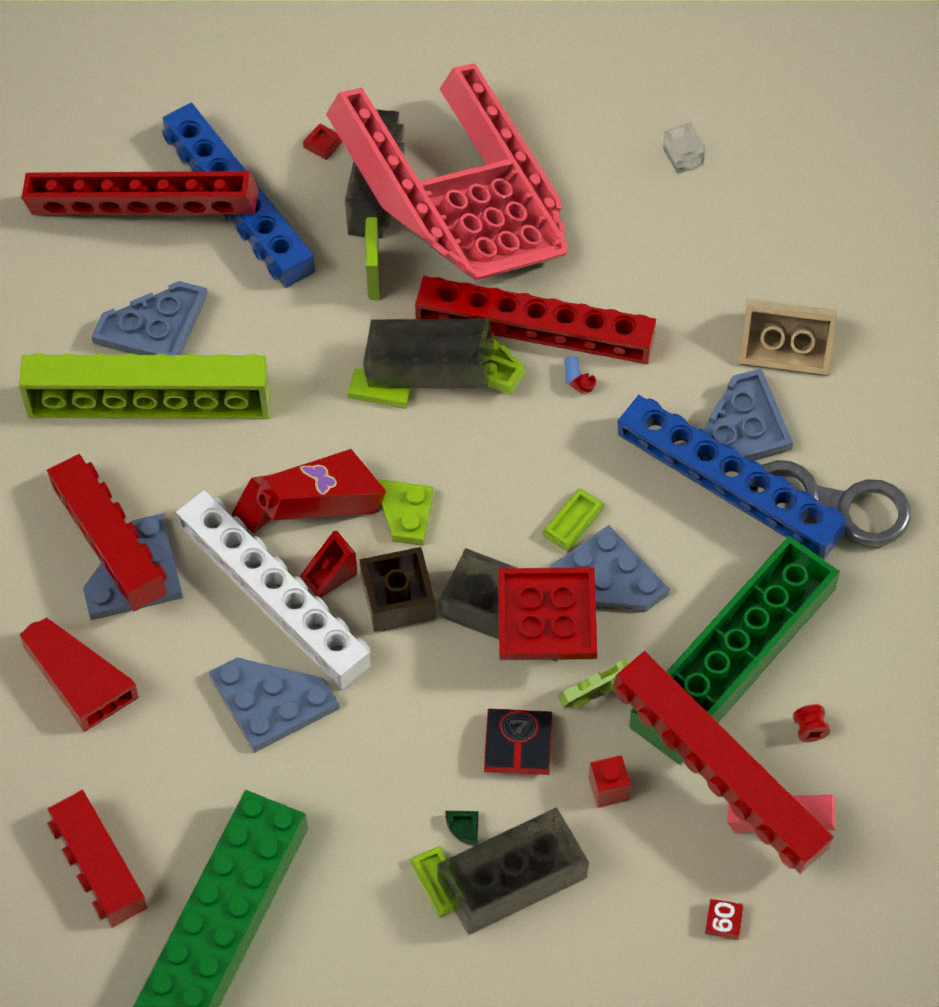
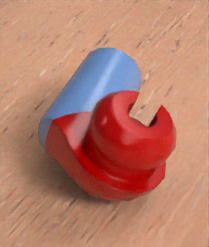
(575, 379)

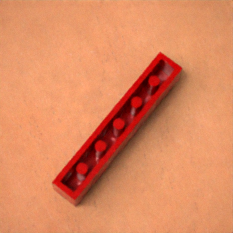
(107, 532)

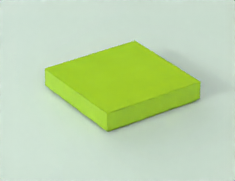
(372, 258)

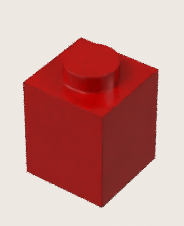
(609, 781)

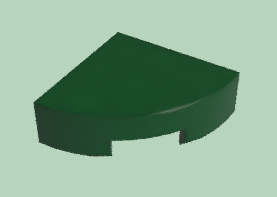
(463, 826)

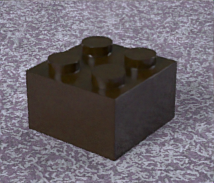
(397, 589)

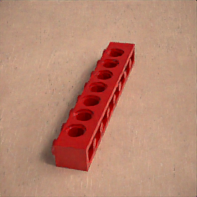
(140, 193)
(546, 329)

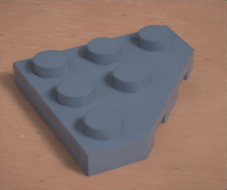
(153, 321)
(749, 418)
(620, 573)
(102, 593)
(271, 699)

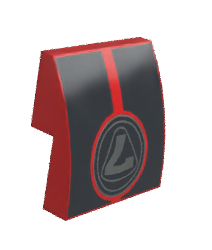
(518, 741)

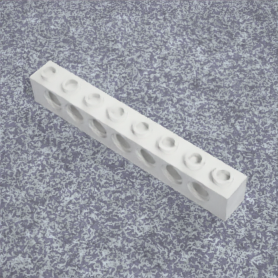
(340, 665)

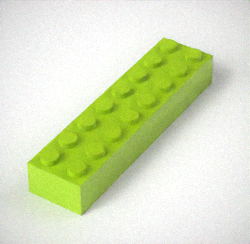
(145, 386)

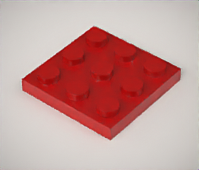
(547, 613)

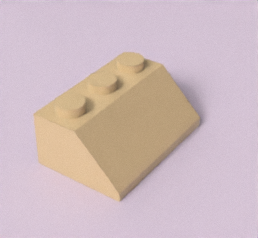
(788, 336)

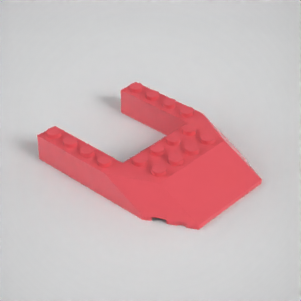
(477, 217)

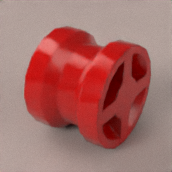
(811, 723)

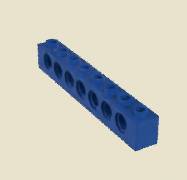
(267, 228)
(735, 490)

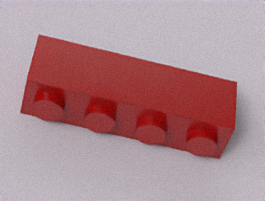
(97, 859)

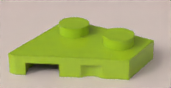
(505, 370)
(407, 510)
(580, 693)

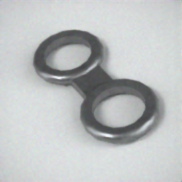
(842, 501)

